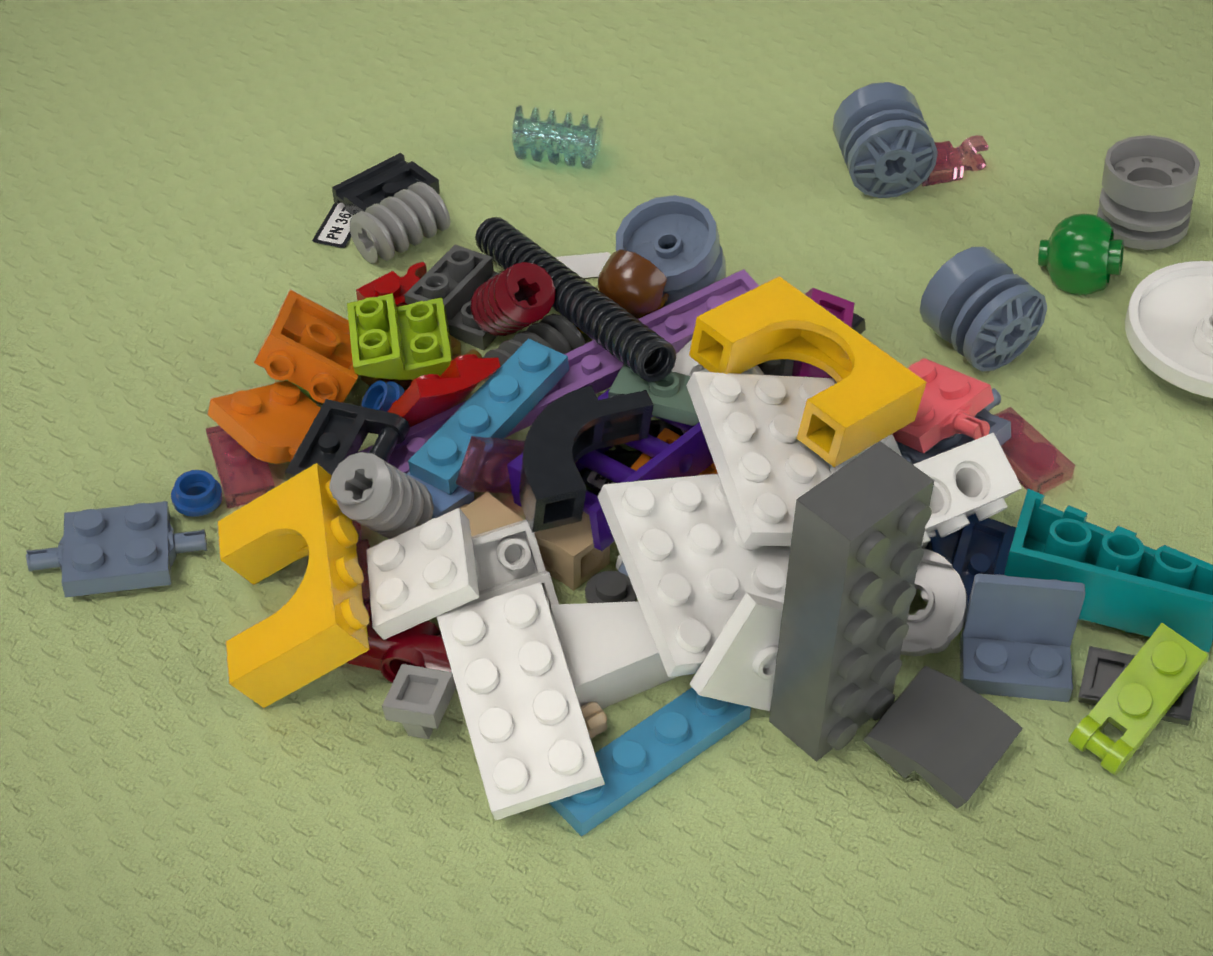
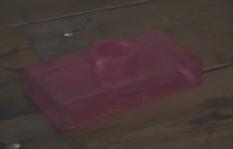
(239, 473)

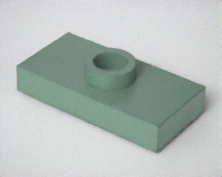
(668, 395)

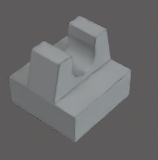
(419, 699)

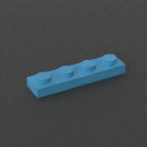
(489, 412)
(650, 755)

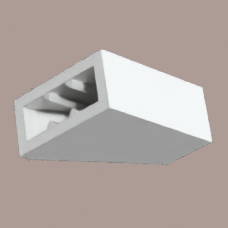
(608, 650)

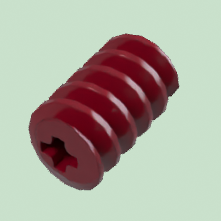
(513, 299)

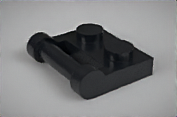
(341, 432)

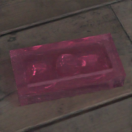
(1033, 457)
(486, 464)

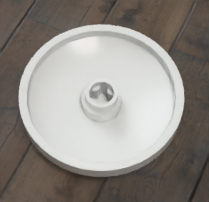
(1173, 325)

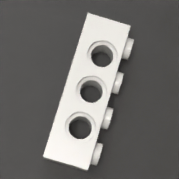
(966, 483)

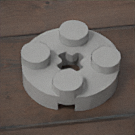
(946, 608)

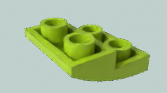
(399, 340)

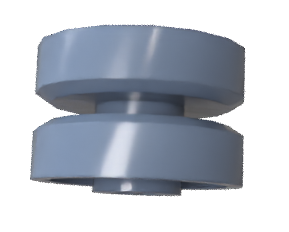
(678, 240)

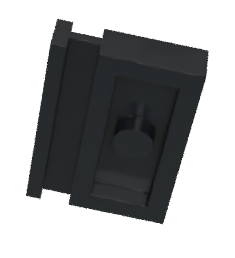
(380, 182)

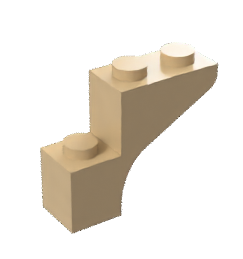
(565, 550)

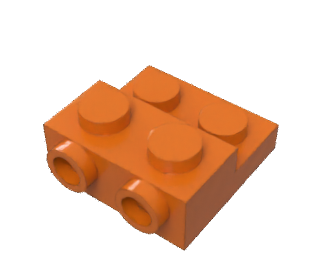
(309, 349)

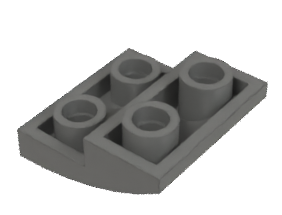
(455, 280)
(943, 735)

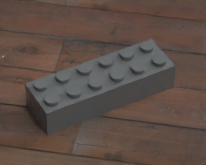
(848, 598)

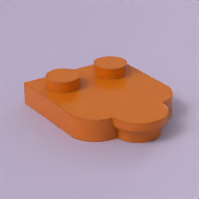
(266, 419)

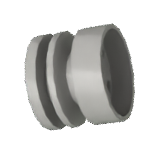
(1148, 191)

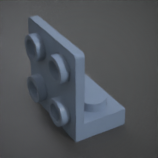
(1020, 637)

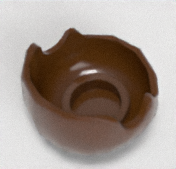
(633, 283)

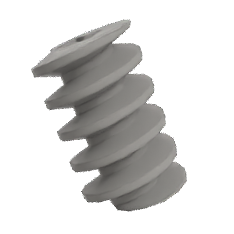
(399, 222)
(380, 495)

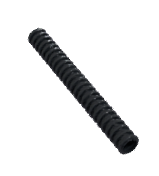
(582, 303)

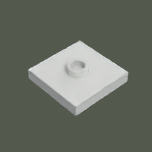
(744, 656)

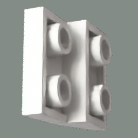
(509, 561)

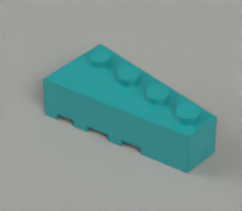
(1122, 578)

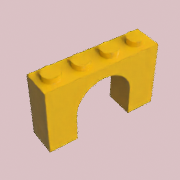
(780, 322)
(325, 616)

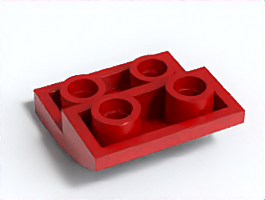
(435, 393)

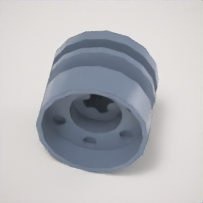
(884, 140)
(983, 308)

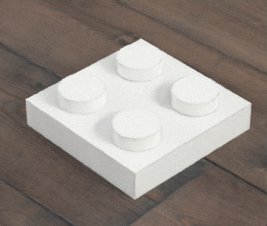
(421, 574)

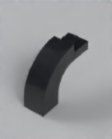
(563, 433)

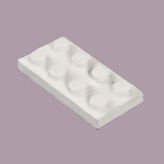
(519, 701)

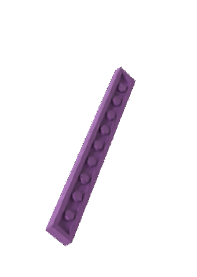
(594, 364)

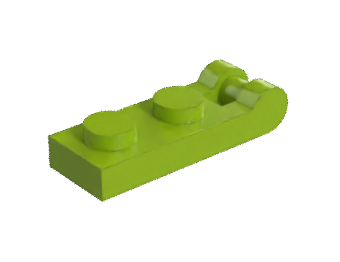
(1139, 697)

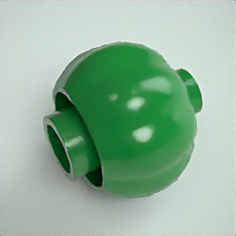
(1082, 254)

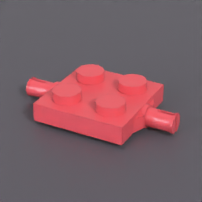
(945, 407)

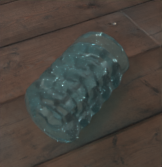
(556, 138)

